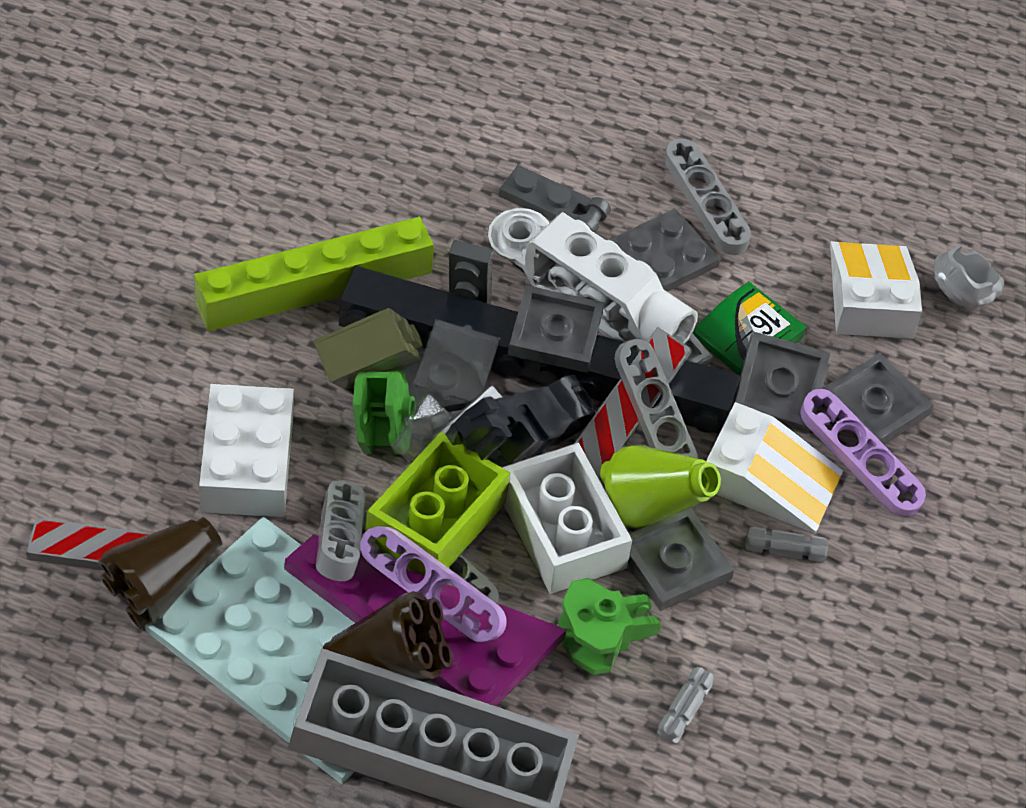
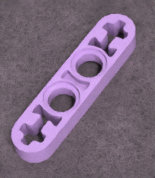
(868, 448)
(435, 579)

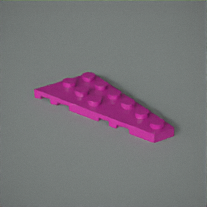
(478, 669)

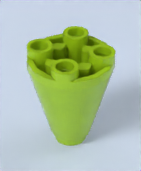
(656, 484)

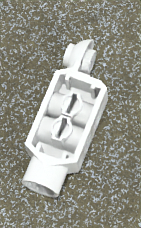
(579, 263)

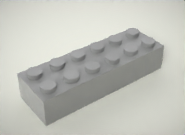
(429, 738)

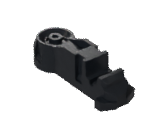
(524, 421)

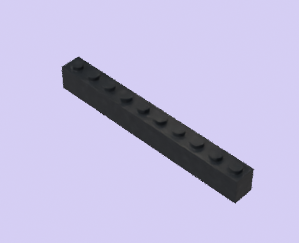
(700, 391)

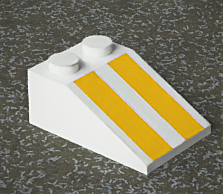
(875, 290)
(773, 469)

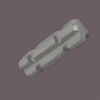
(786, 544)
(685, 705)

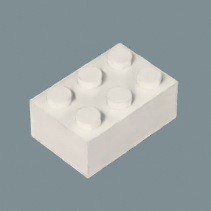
(246, 450)
(566, 518)

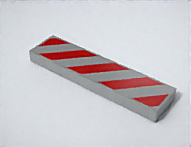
(616, 417)
(75, 542)

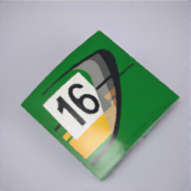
(732, 322)

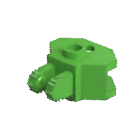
(380, 408)
(602, 624)

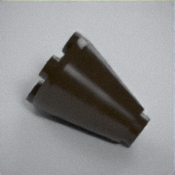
(158, 567)
(399, 638)

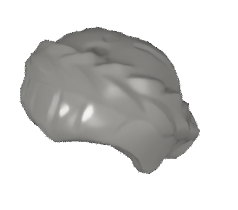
(967, 278)

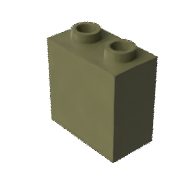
(369, 345)

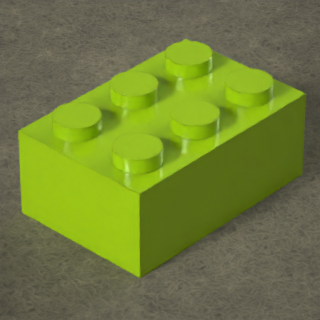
(441, 501)

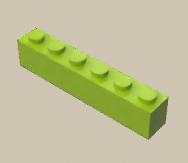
(310, 273)

